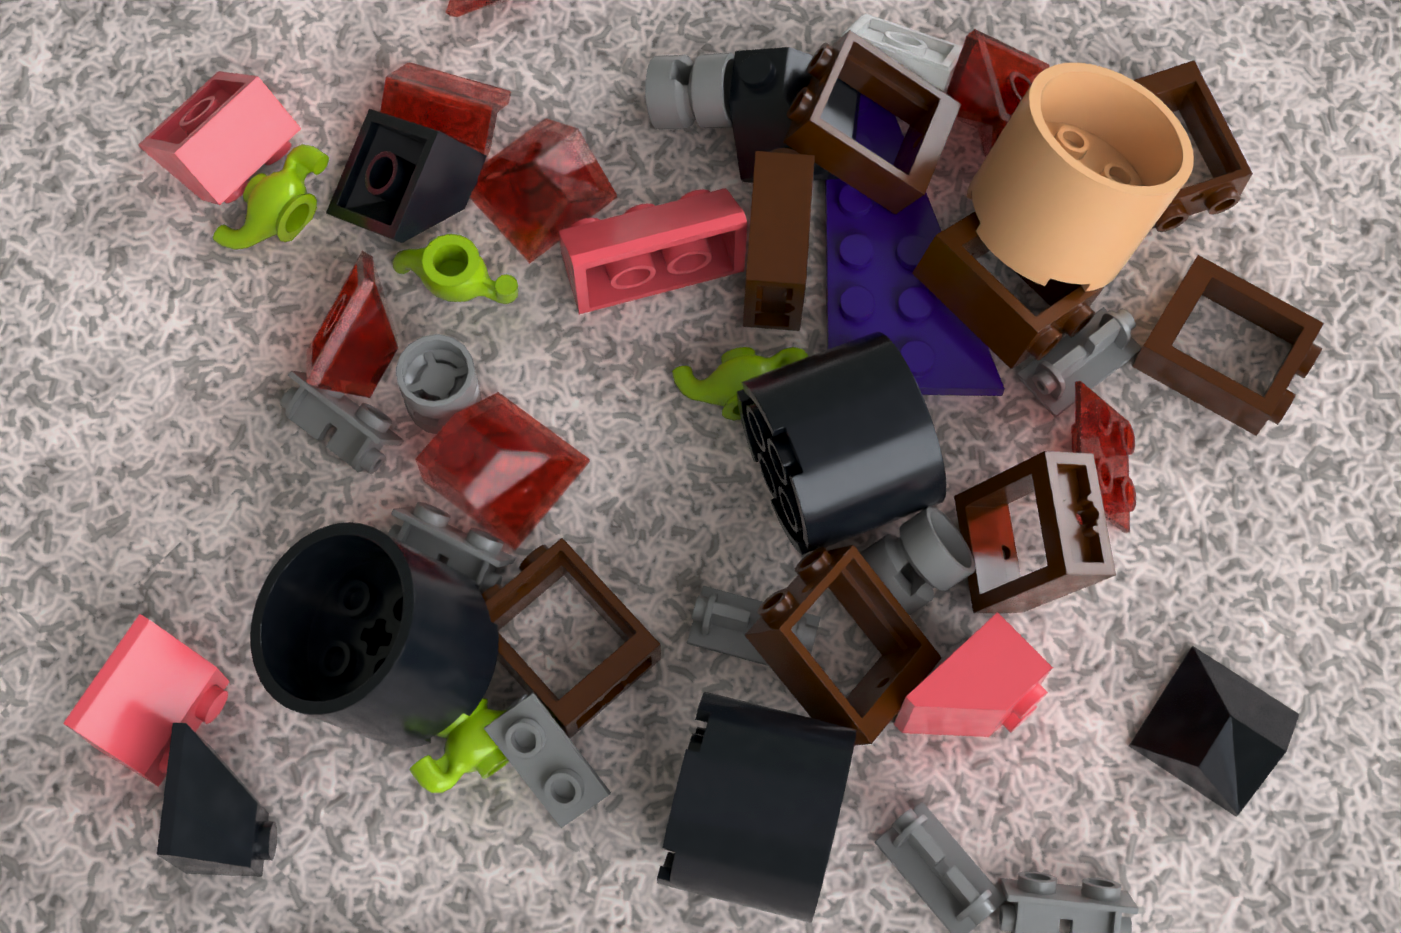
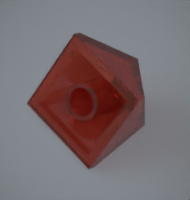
(991, 84)
(541, 187)
(355, 336)

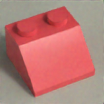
(222, 136)
(979, 687)
(142, 693)

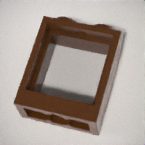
(893, 88)
(1187, 91)
(778, 239)
(991, 309)
(1209, 386)
(1074, 552)
(904, 648)
(608, 679)

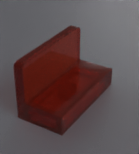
(445, 103)

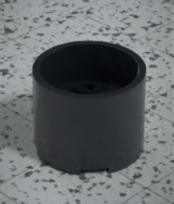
(843, 442)
(372, 636)
(757, 807)

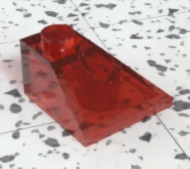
(500, 467)

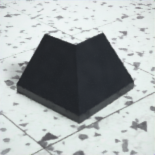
(1216, 731)

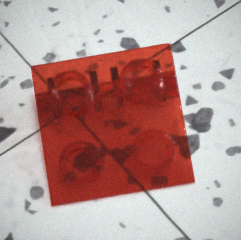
(1111, 439)

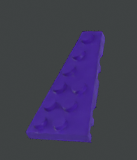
(873, 281)

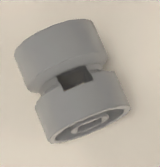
(689, 91)
(436, 380)
(923, 558)

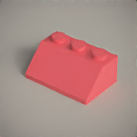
(654, 249)

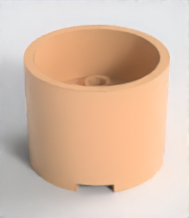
(1079, 176)

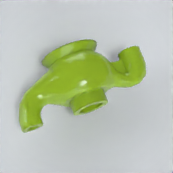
(277, 202)
(455, 271)
(722, 384)
(465, 751)

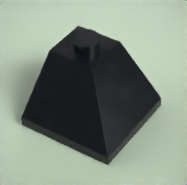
(761, 94)
(404, 178)
(210, 815)

